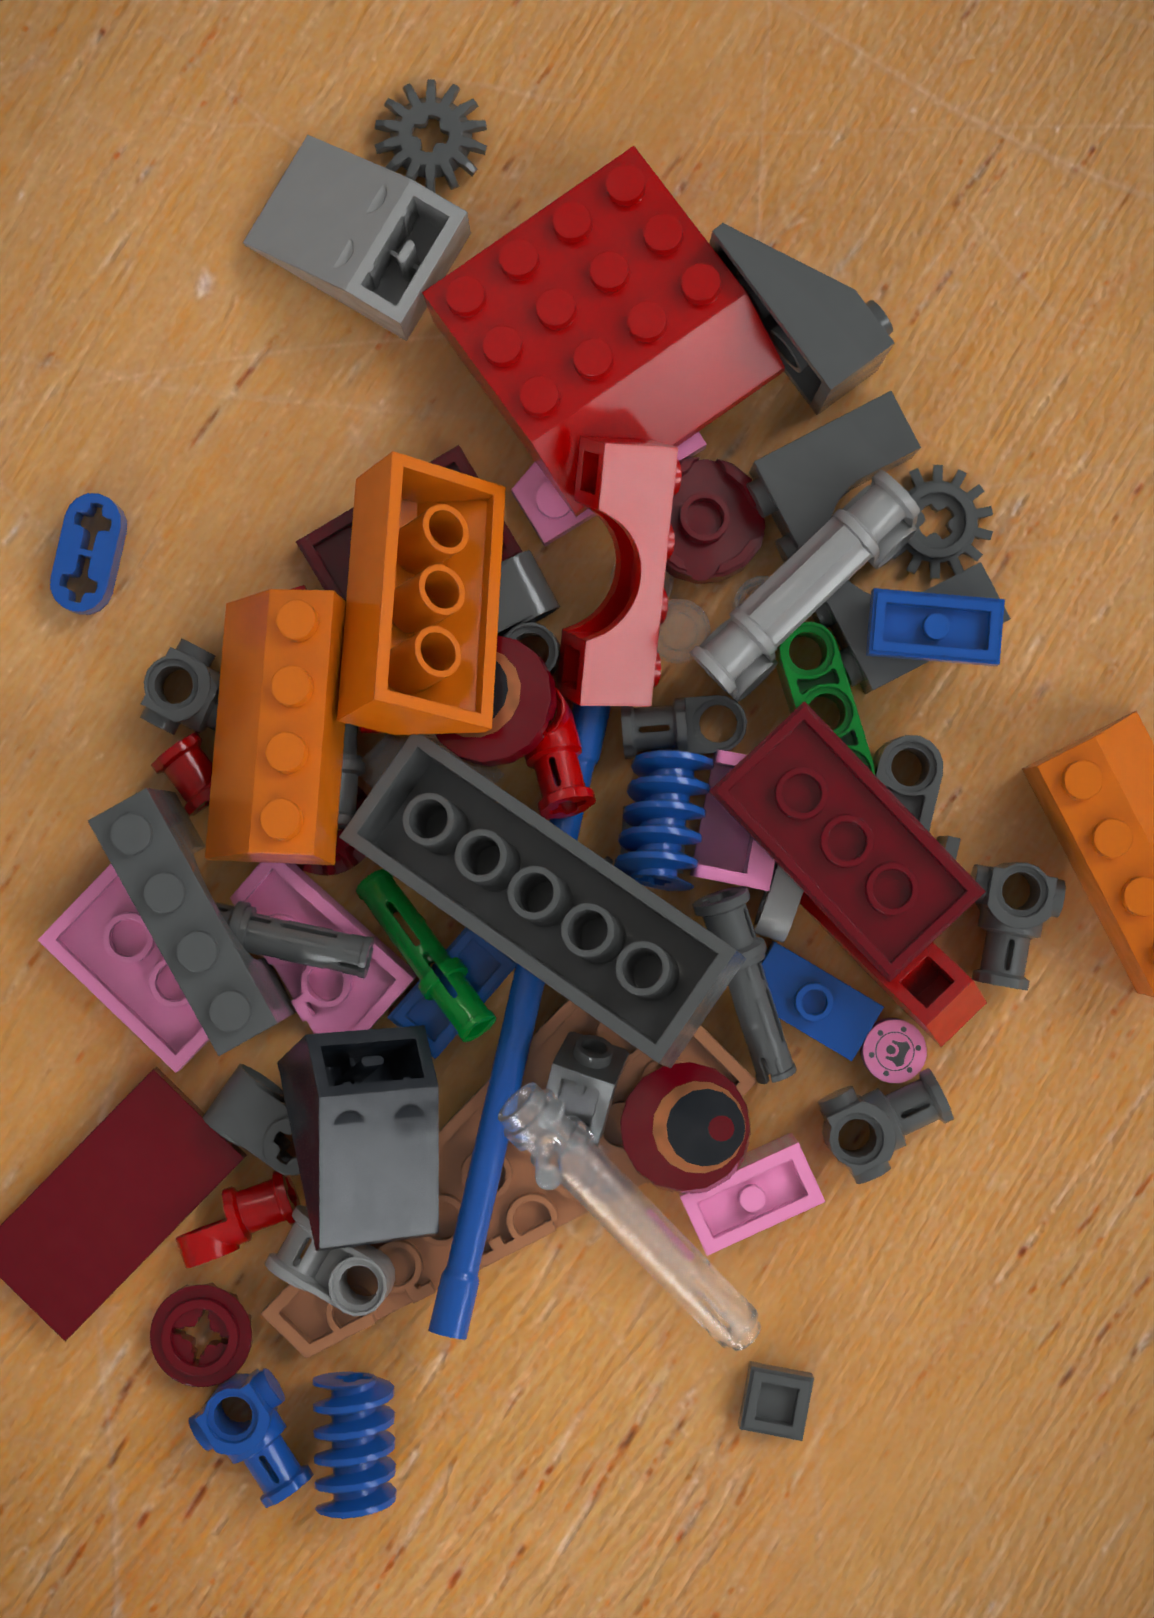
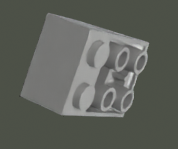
(360, 233)

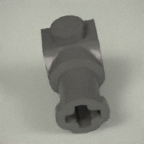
(200, 708)
(1009, 928)
(888, 1118)

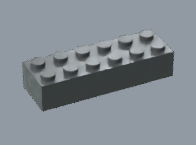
(543, 899)

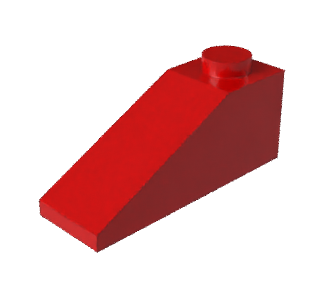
(928, 989)

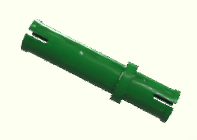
(465, 1011)

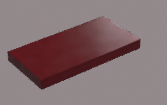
(847, 841)
(112, 1203)

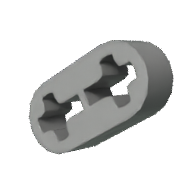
(778, 907)

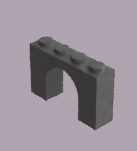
(801, 491)
(153, 855)

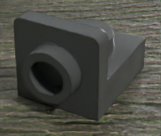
(587, 1078)

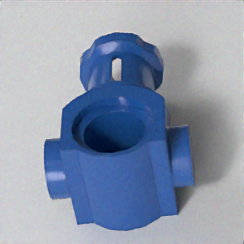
(256, 1440)

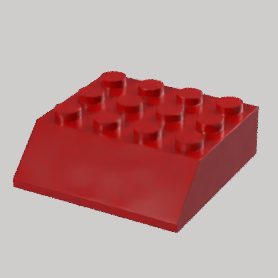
(604, 322)

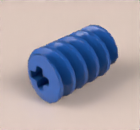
(661, 816)
(358, 1444)

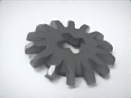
(453, 122)
(962, 525)

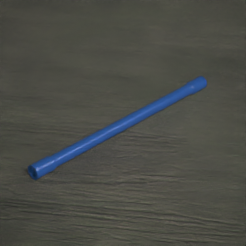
(460, 1278)

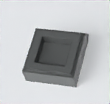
(776, 1401)

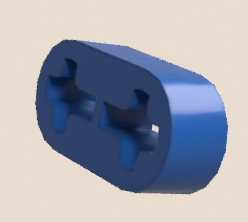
(73, 551)

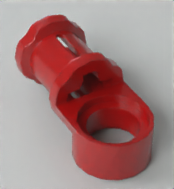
(559, 768)
(188, 771)
(245, 1214)

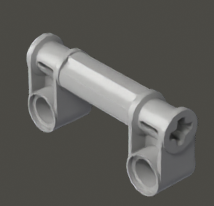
(866, 529)

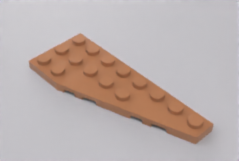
(521, 1207)

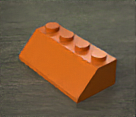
(422, 600)
(278, 730)
(1103, 815)

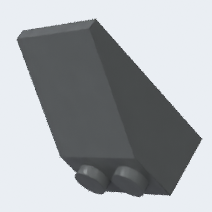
(815, 322)

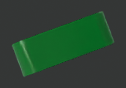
(825, 681)

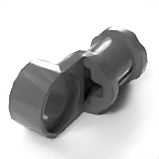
(684, 723)

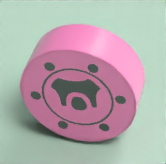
(894, 1050)

